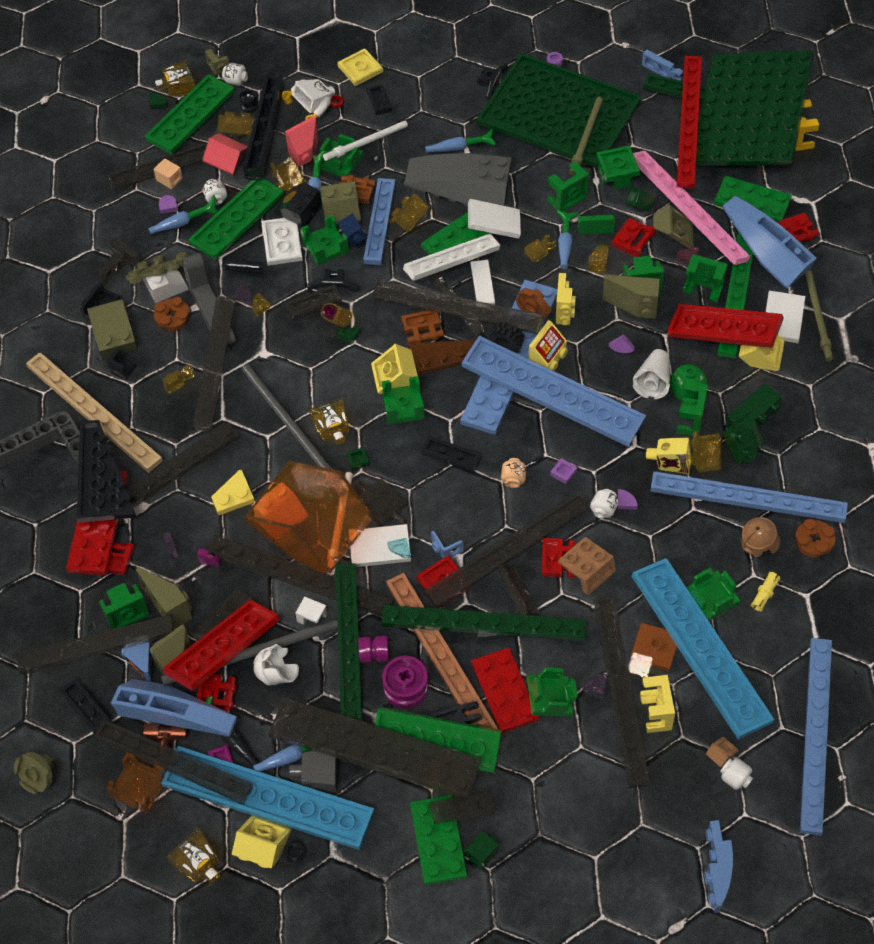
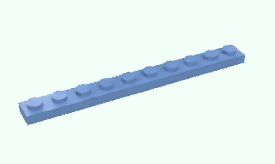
(749, 497)
(816, 737)

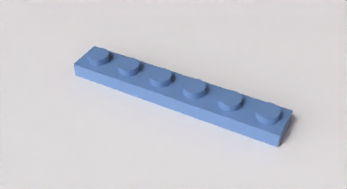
(379, 221)

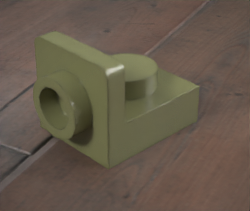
(216, 63)

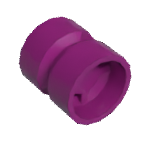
(373, 649)

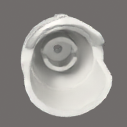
(271, 668)

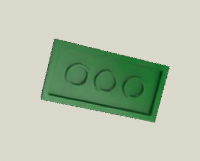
(767, 200)
(452, 235)
(437, 845)

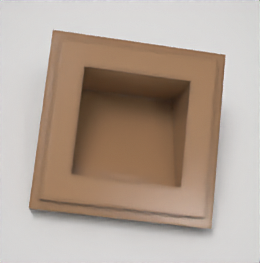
(721, 751)

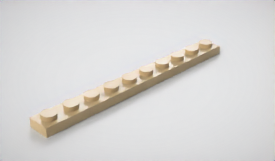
(92, 410)

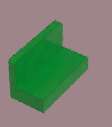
(596, 224)

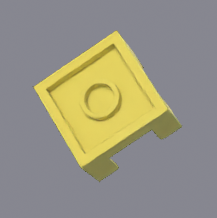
(664, 704)

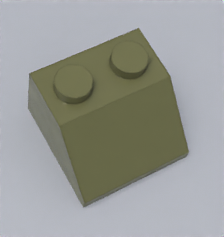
(341, 201)

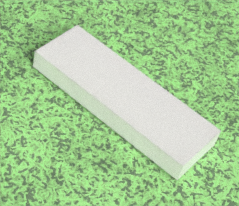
(482, 281)

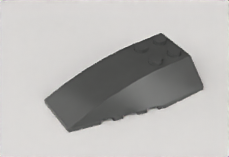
(461, 176)

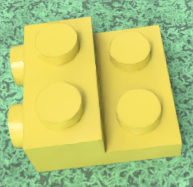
(565, 301)

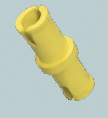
(765, 591)

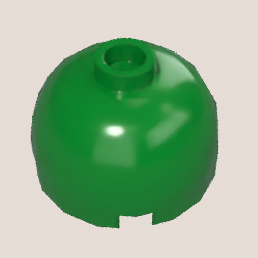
(688, 373)

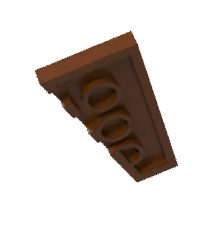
(439, 355)

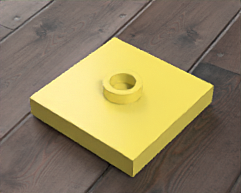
(360, 67)

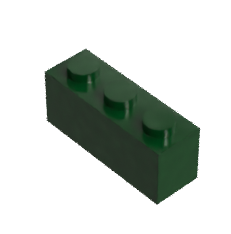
(760, 403)

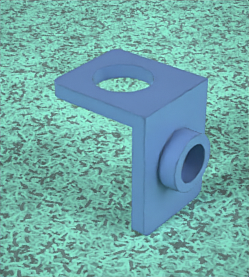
(439, 548)

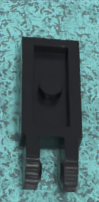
(457, 713)

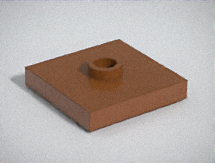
(657, 644)

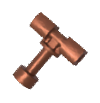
(164, 735)

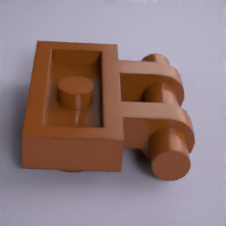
(364, 186)
(419, 322)

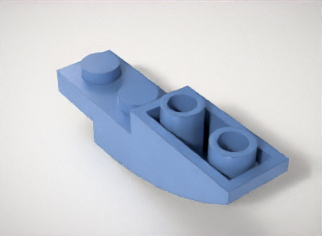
(720, 869)

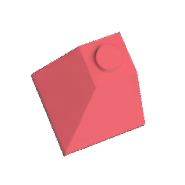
(302, 141)

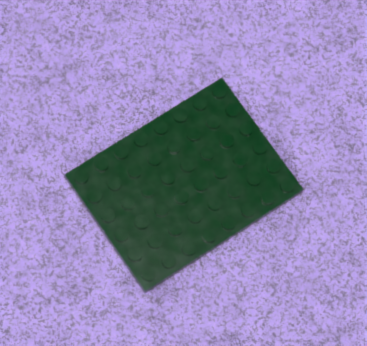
(552, 108)
(753, 108)

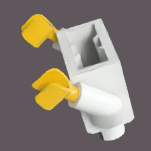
(311, 95)

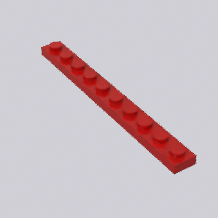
(689, 122)

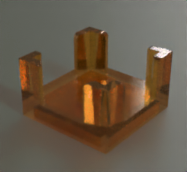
(137, 784)

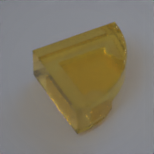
(260, 305)

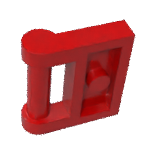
(628, 235)
(119, 562)

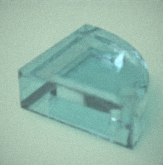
(399, 547)

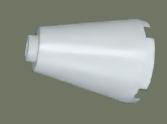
(653, 376)

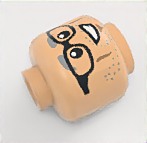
(513, 473)

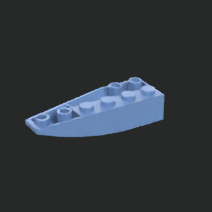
(770, 243)
(170, 707)

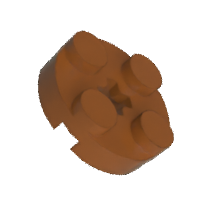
(533, 302)
(172, 305)
(819, 529)

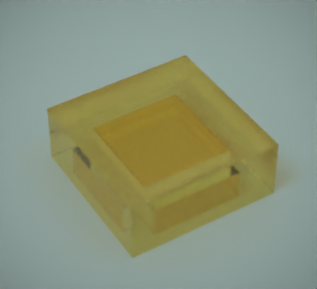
(640, 664)

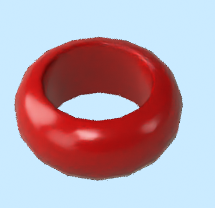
(336, 105)

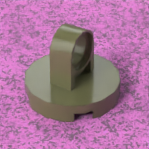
(34, 771)

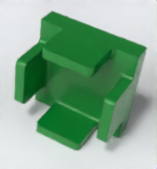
(345, 164)
(617, 166)
(645, 269)
(714, 592)
(124, 607)
(551, 693)

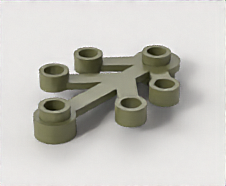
(155, 269)

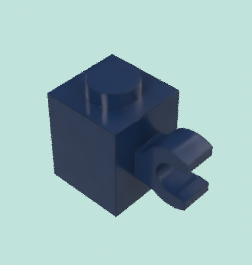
(352, 230)

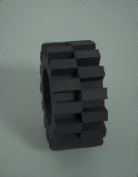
(507, 336)

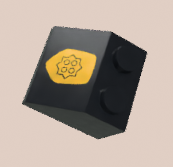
(299, 204)

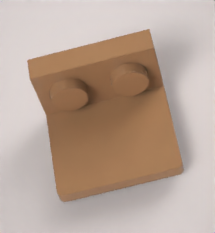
(589, 564)

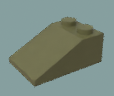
(632, 294)
(112, 328)
(166, 597)

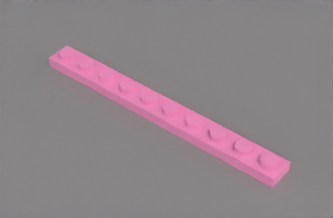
(691, 209)

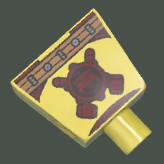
(672, 455)

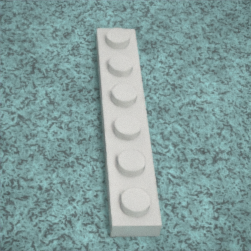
(451, 257)

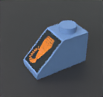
(140, 659)

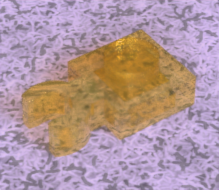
(538, 250)
(176, 379)

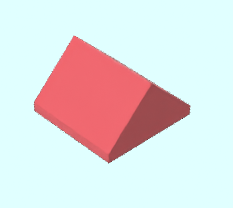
(224, 153)

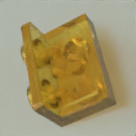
(235, 123)
(287, 174)
(410, 212)
(706, 452)

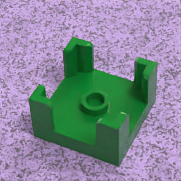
(570, 191)
(326, 242)
(707, 274)
(403, 403)
(692, 408)

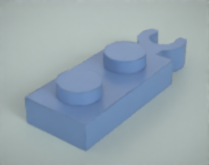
(661, 66)

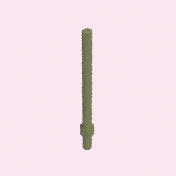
(578, 157)
(825, 342)

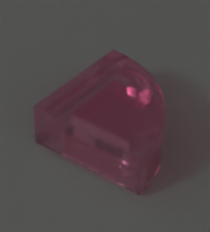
(685, 255)

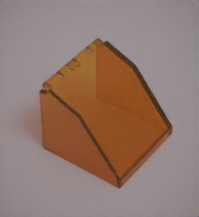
(310, 515)

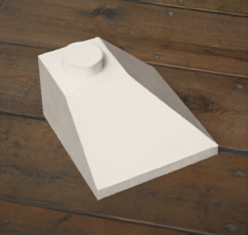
(165, 285)

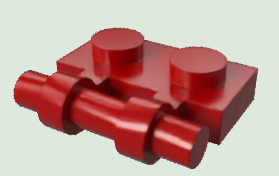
(799, 224)
(552, 552)
(213, 686)

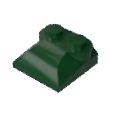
(744, 439)

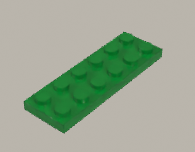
(189, 114)
(236, 218)
(454, 735)

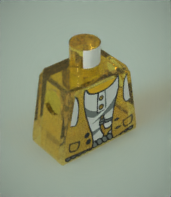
(176, 79)
(330, 421)
(195, 858)

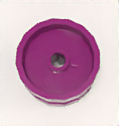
(405, 682)

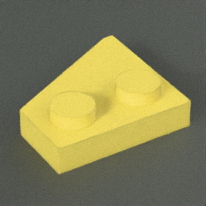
(233, 494)

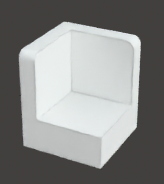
(310, 610)

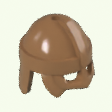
(760, 540)

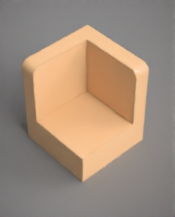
(168, 173)

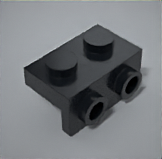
(97, 297)

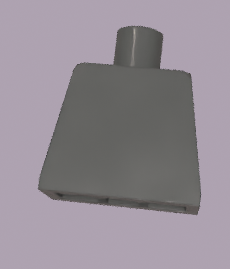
(316, 771)

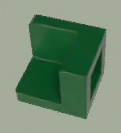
(640, 199)

